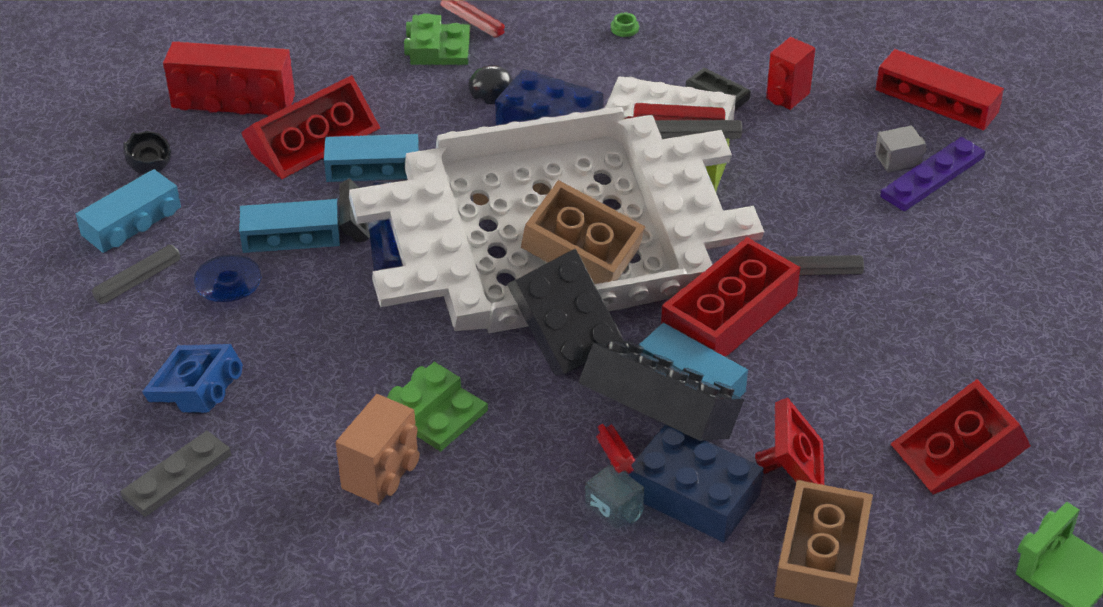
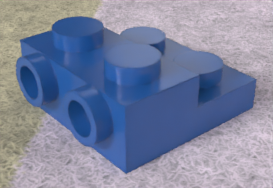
(195, 377)

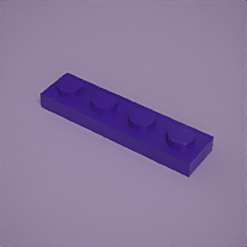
(932, 174)

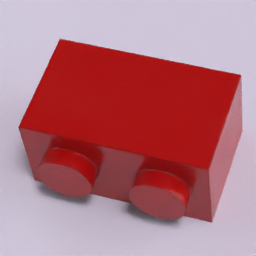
(790, 73)

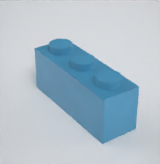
(368, 157)
(128, 211)
(289, 226)
(696, 356)

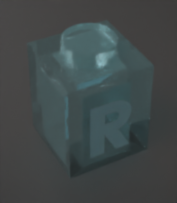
(615, 497)

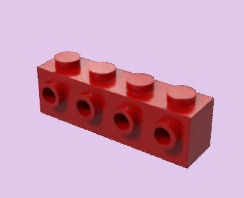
(939, 89)

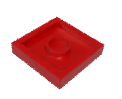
(796, 446)

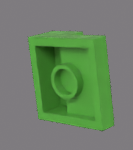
(436, 43)
(439, 404)

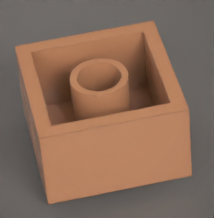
(377, 449)

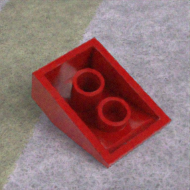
(962, 440)

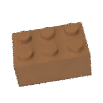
(575, 220)
(823, 545)

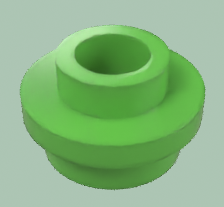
(624, 25)

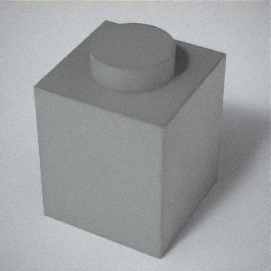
(900, 148)

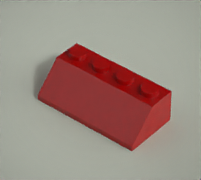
(298, 132)

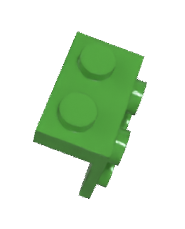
(1061, 562)

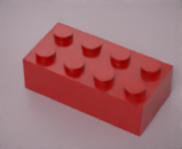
(228, 78)
(733, 297)

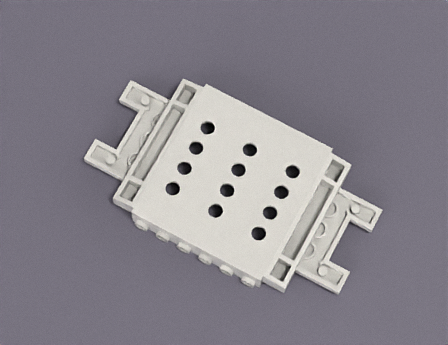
(651, 178)

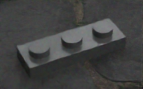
(175, 473)

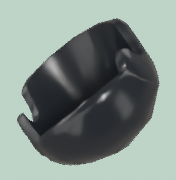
(489, 83)
(146, 151)

